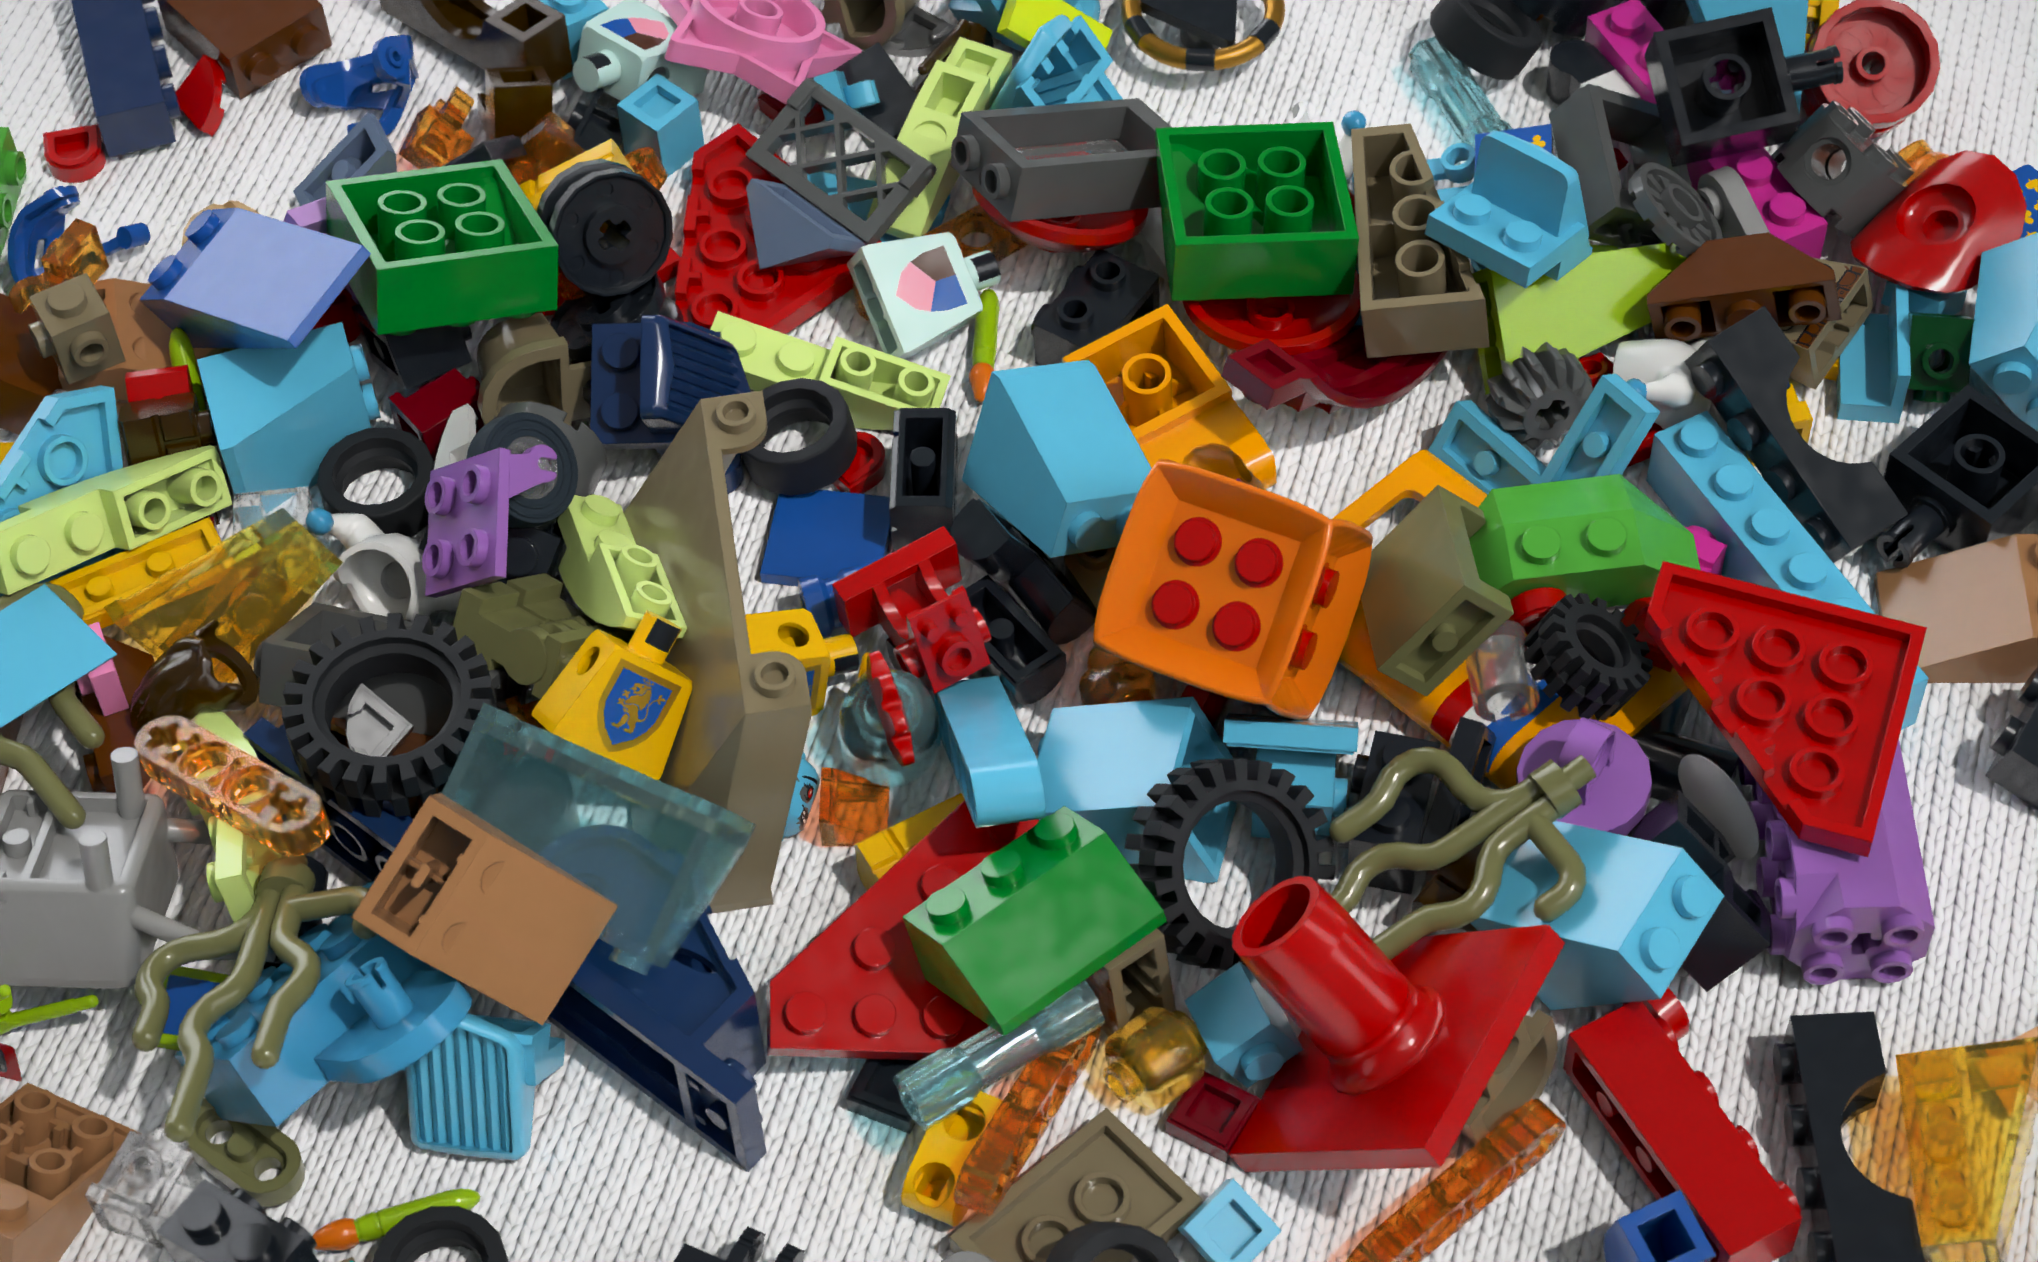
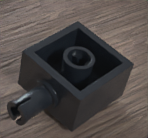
(1743, 57)
(1962, 479)

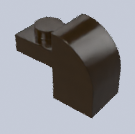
(513, 100)

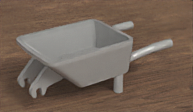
(93, 897)

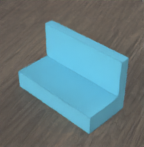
(1877, 366)

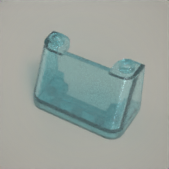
(606, 826)

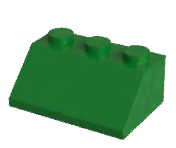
(1032, 921)

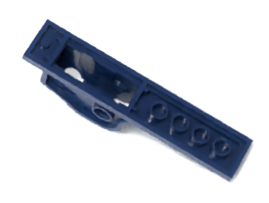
(676, 1035)

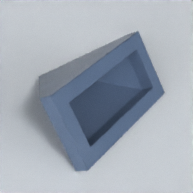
(793, 229)

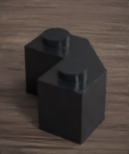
(1741, 920)

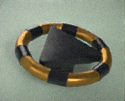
(1203, 29)

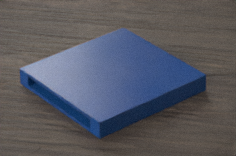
(824, 534)

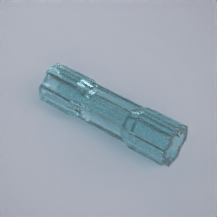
(1454, 91)
(957, 1074)

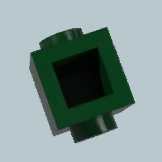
(1952, 373)

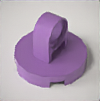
(1623, 782)

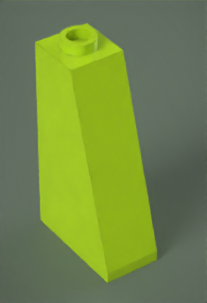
(1579, 311)

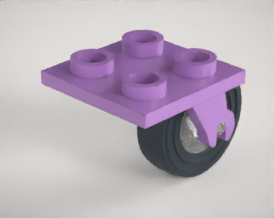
(513, 477)

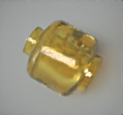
(1154, 1058)

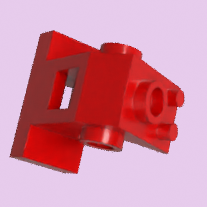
(904, 592)

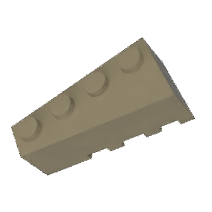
(1411, 287)

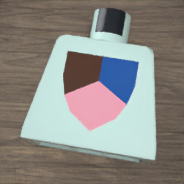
(627, 49)
(920, 289)

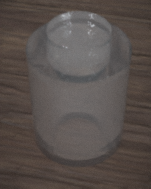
(1500, 676)

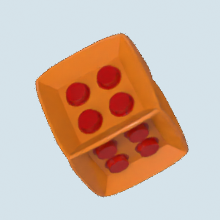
(1232, 589)

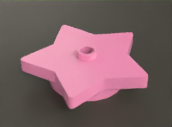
(757, 40)

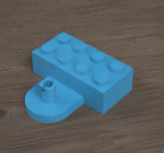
(362, 1023)

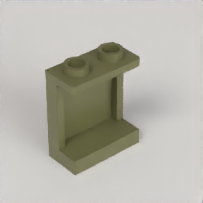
(1426, 594)

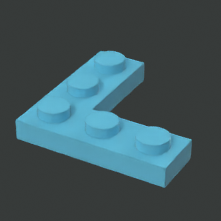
(1596, 444)

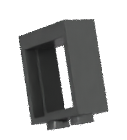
(1583, 141)

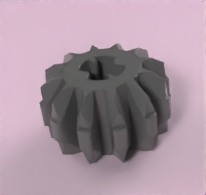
(1539, 394)

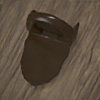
(185, 681)

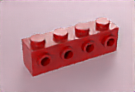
(1679, 1135)

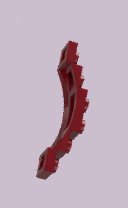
(1326, 377)

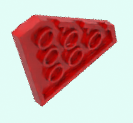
(720, 252)
(1796, 690)
(860, 980)

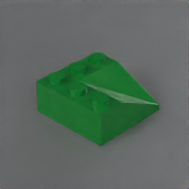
(1255, 211)
(444, 246)

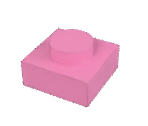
(105, 683)

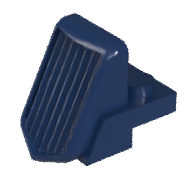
(654, 376)

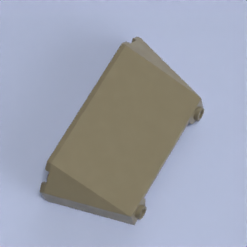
(745, 709)

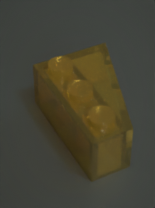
(244, 583)
(1969, 1143)

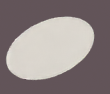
(1720, 803)

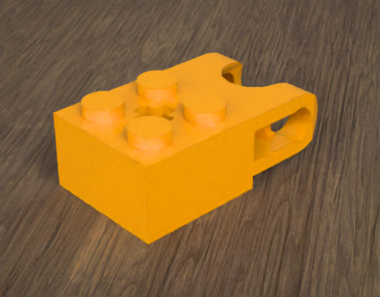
(1178, 399)

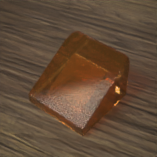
(851, 808)

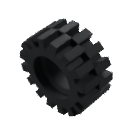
(1587, 656)

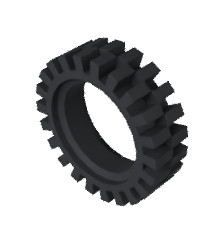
(356, 660)
(1178, 811)

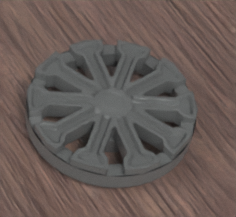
(1673, 208)

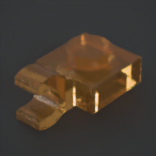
(437, 132)
(66, 257)

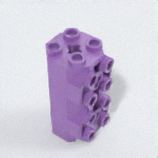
(1840, 909)

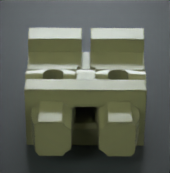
(526, 628)

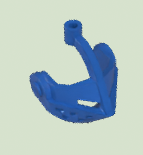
(350, 81)
(46, 221)

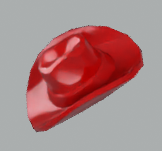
(1942, 224)

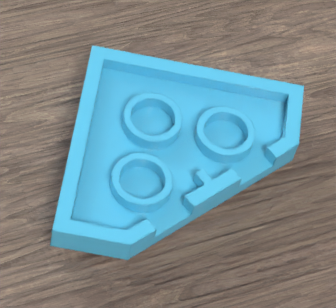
(62, 444)

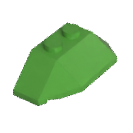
(1580, 538)

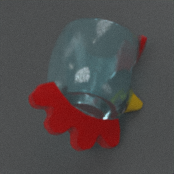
(888, 725)

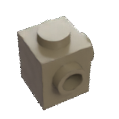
(75, 329)

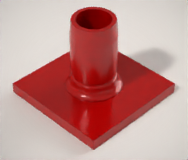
(1386, 1043)

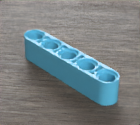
(990, 753)

